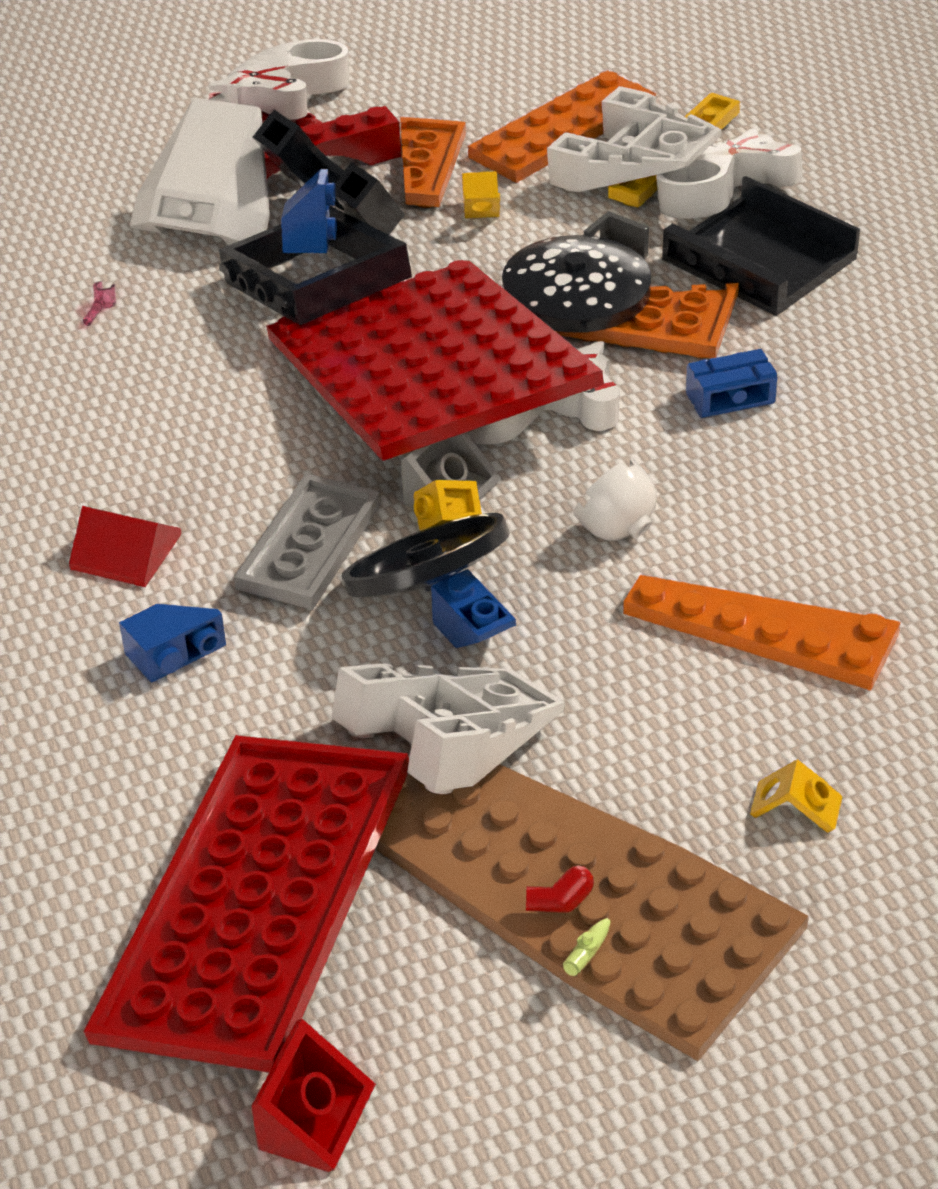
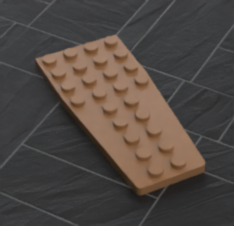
(682, 932)

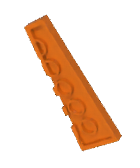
(796, 634)

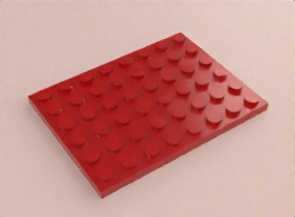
(433, 359)

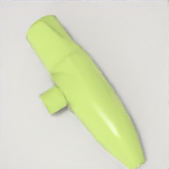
(586, 947)

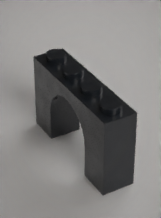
(299, 159)

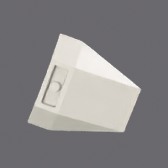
(208, 176)

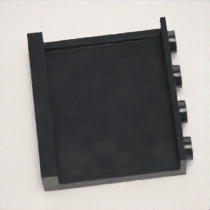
(765, 244)

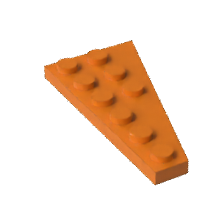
(674, 322)

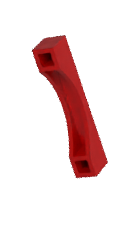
(364, 136)

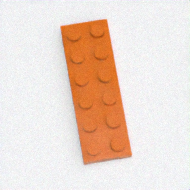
(522, 144)

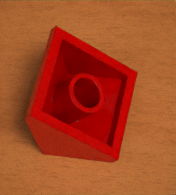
(120, 546)
(310, 1101)

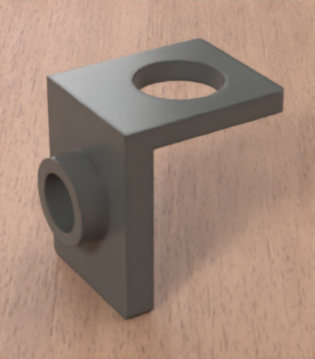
(623, 231)

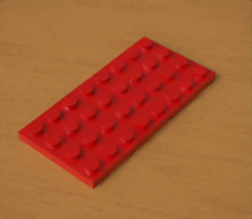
(250, 903)

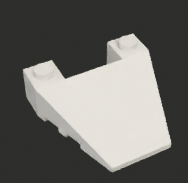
(642, 143)
(455, 722)

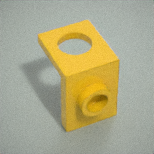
(480, 195)
(803, 790)

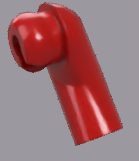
(564, 894)

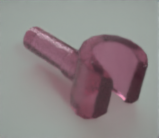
(102, 299)

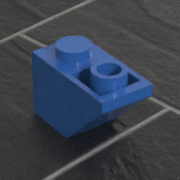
(307, 218)
(467, 610)
(171, 637)

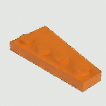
(429, 158)

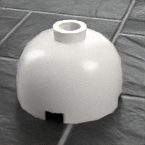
(619, 503)

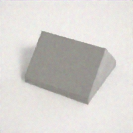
(446, 460)

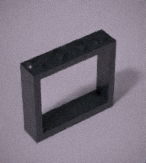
(377, 265)

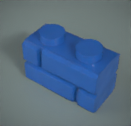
(731, 383)

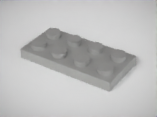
(308, 541)

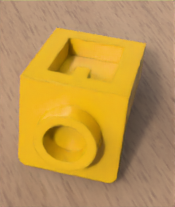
(445, 502)

